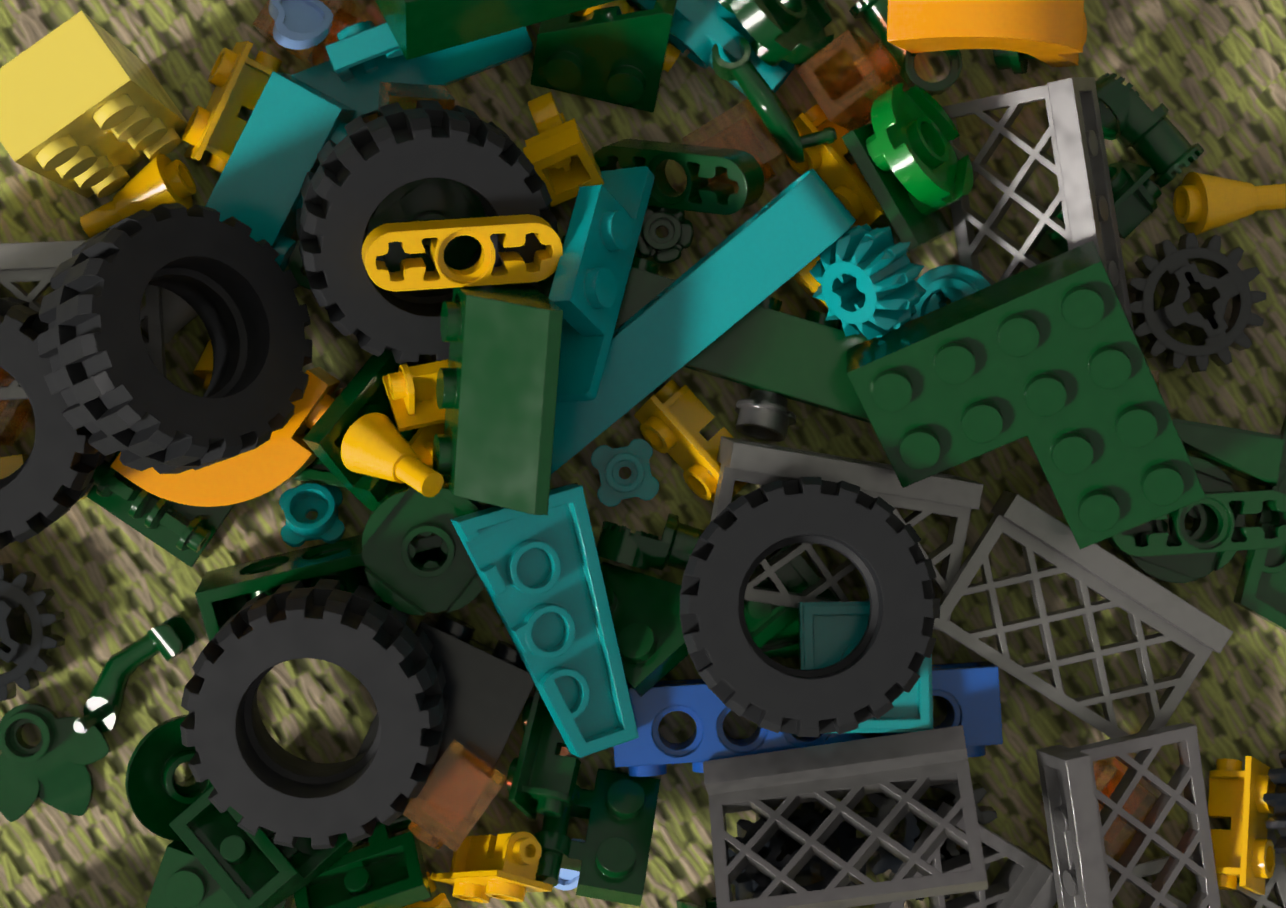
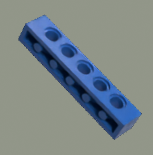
(967, 687)

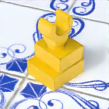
(560, 152)

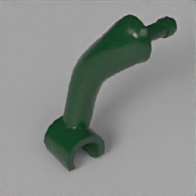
(768, 104)
(109, 691)

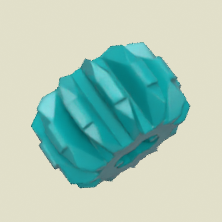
(868, 281)

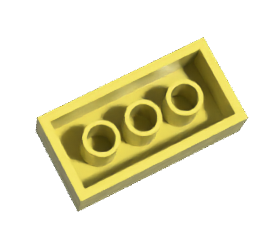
(84, 109)

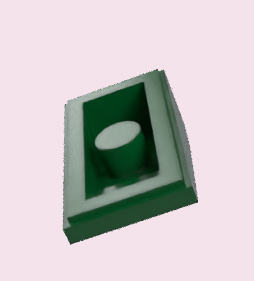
(1239, 451)

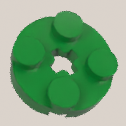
(914, 143)

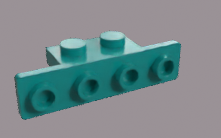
(372, 56)
(595, 275)

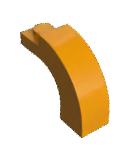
(1041, 28)
(252, 471)

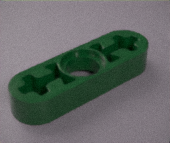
(699, 165)
(1248, 536)

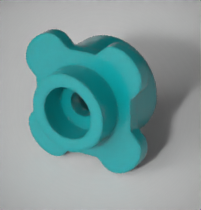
(609, 462)
(306, 498)

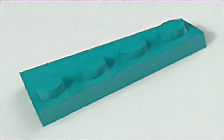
(557, 612)

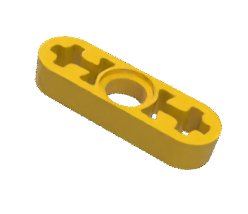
(413, 272)

